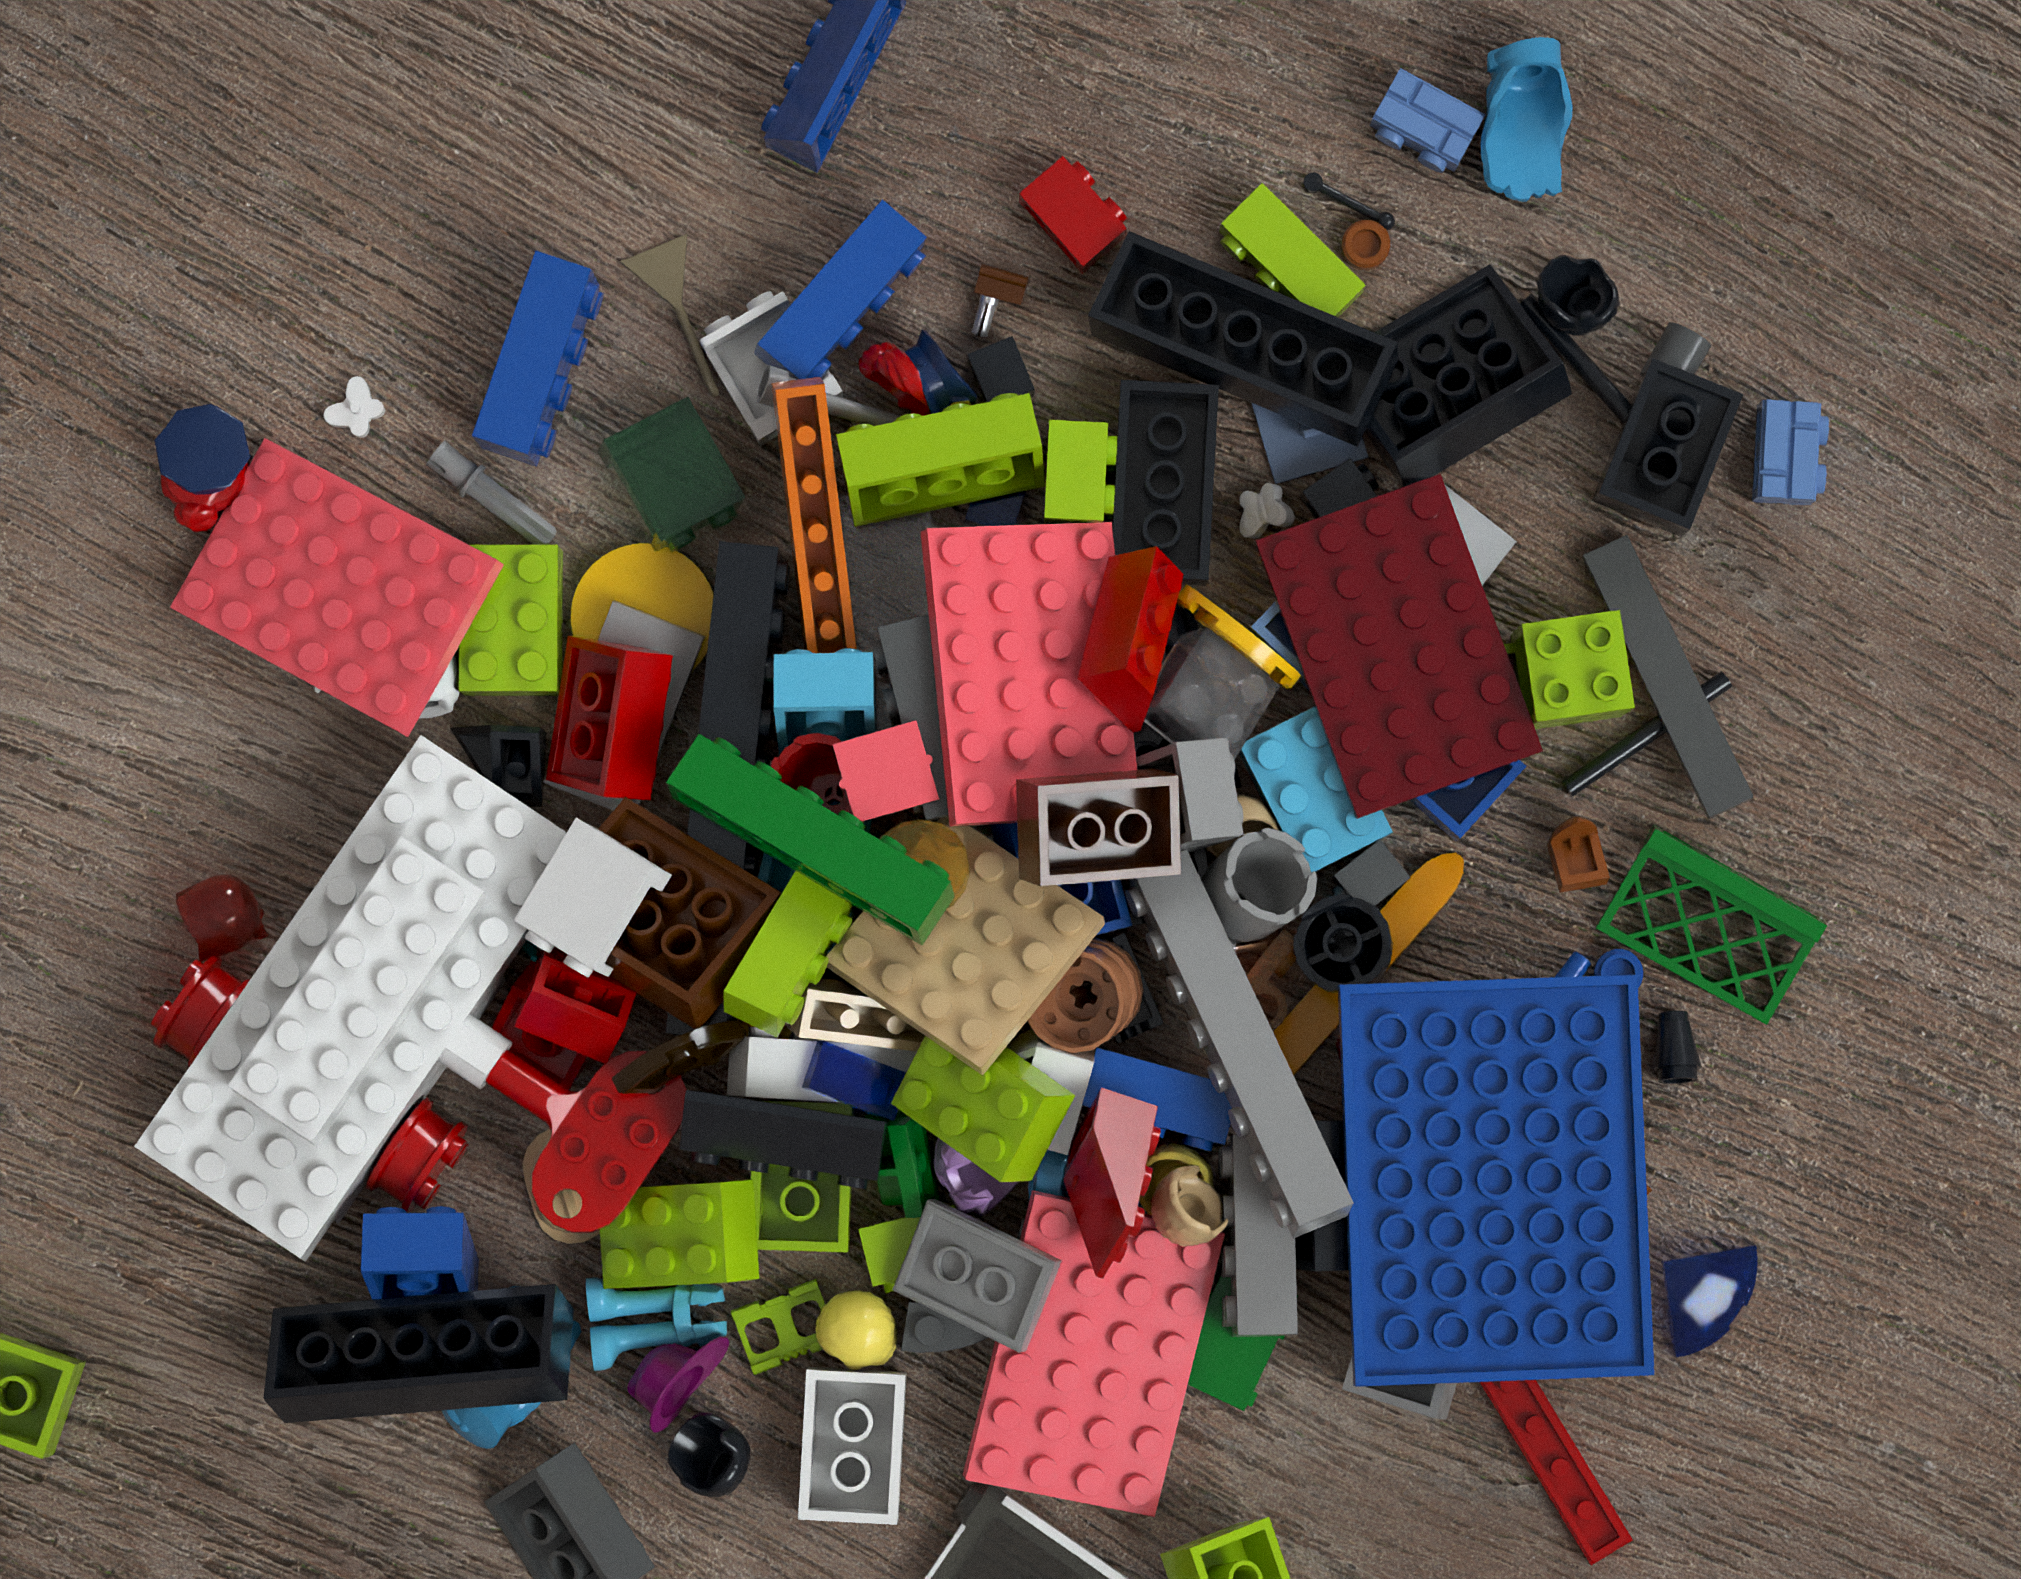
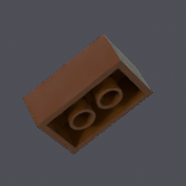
(1098, 827)

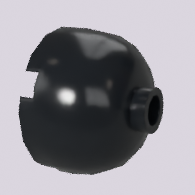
(1343, 943)

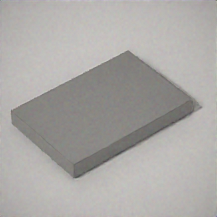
(977, 1275)

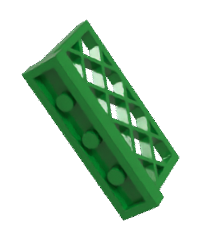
(1730, 886)

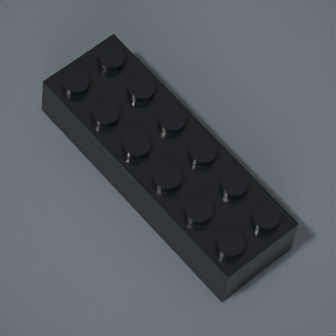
(1243, 338)
(419, 1353)

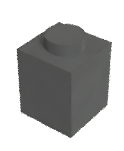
(1371, 875)

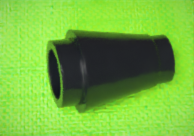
(1675, 1049)

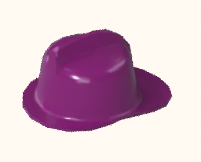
(671, 1376)

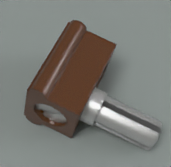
(996, 285)

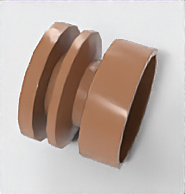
(1077, 1024)

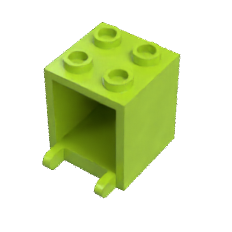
(1573, 669)

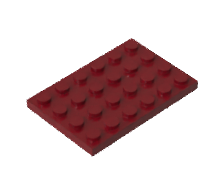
(1398, 646)

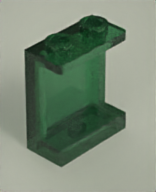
(674, 475)

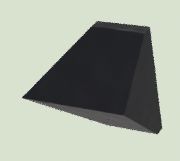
(508, 758)

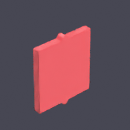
(886, 771)

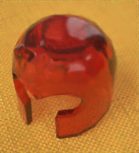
(221, 915)

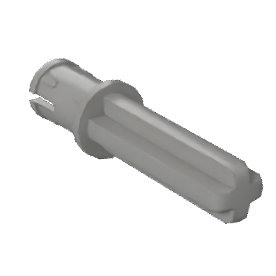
(472, 481)

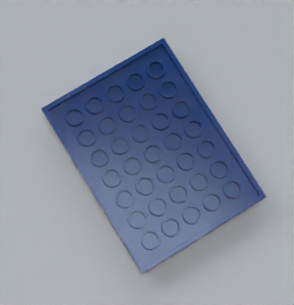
(1495, 1180)

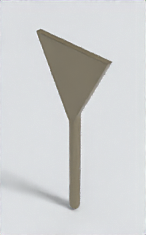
(664, 272)

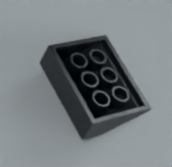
(1462, 377)

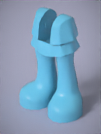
(611, 1341)

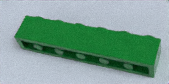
(812, 838)

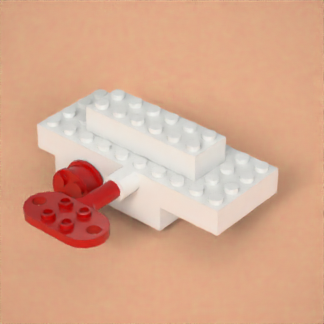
(371, 991)

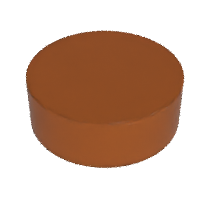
(1365, 245)

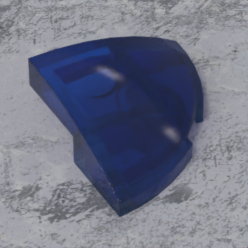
(1707, 1295)

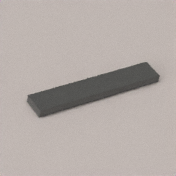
(1668, 678)

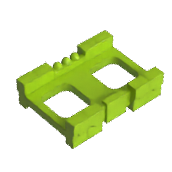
(779, 1312)

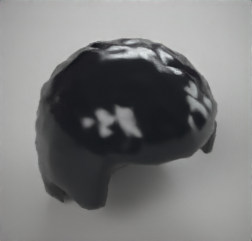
(1576, 295)
(709, 1455)

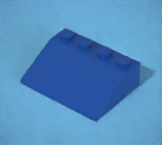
(829, 79)

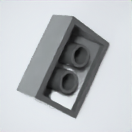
(568, 1523)

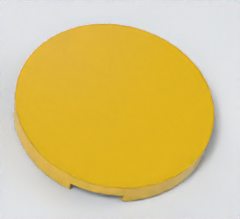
(647, 580)
(1238, 637)

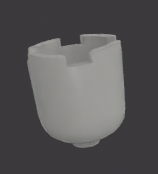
(1260, 884)

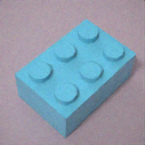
(1306, 793)

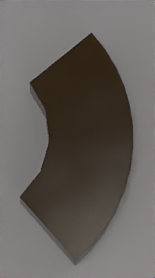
(678, 1056)

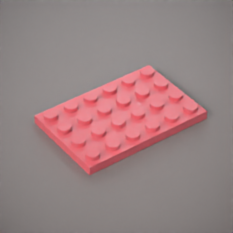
(337, 587)
(1007, 653)
(1105, 1371)

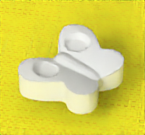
(356, 409)
(1262, 510)

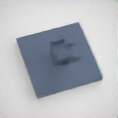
(1298, 449)

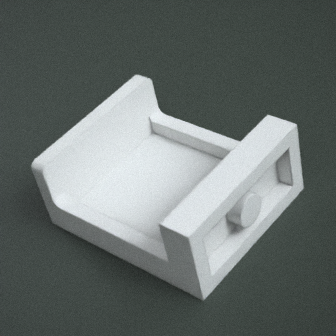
(731, 352)
(587, 897)

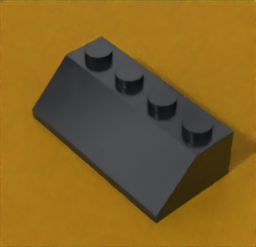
(782, 1136)

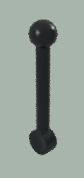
(1313, 183)

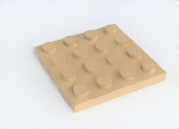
(983, 961)

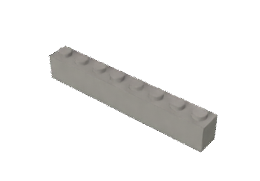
(1241, 1049)

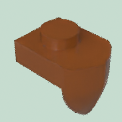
(1577, 855)

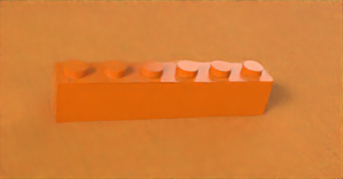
(814, 515)

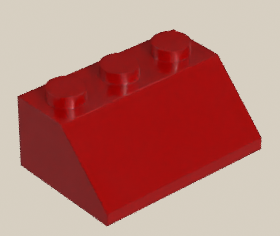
(1130, 632)
(609, 718)

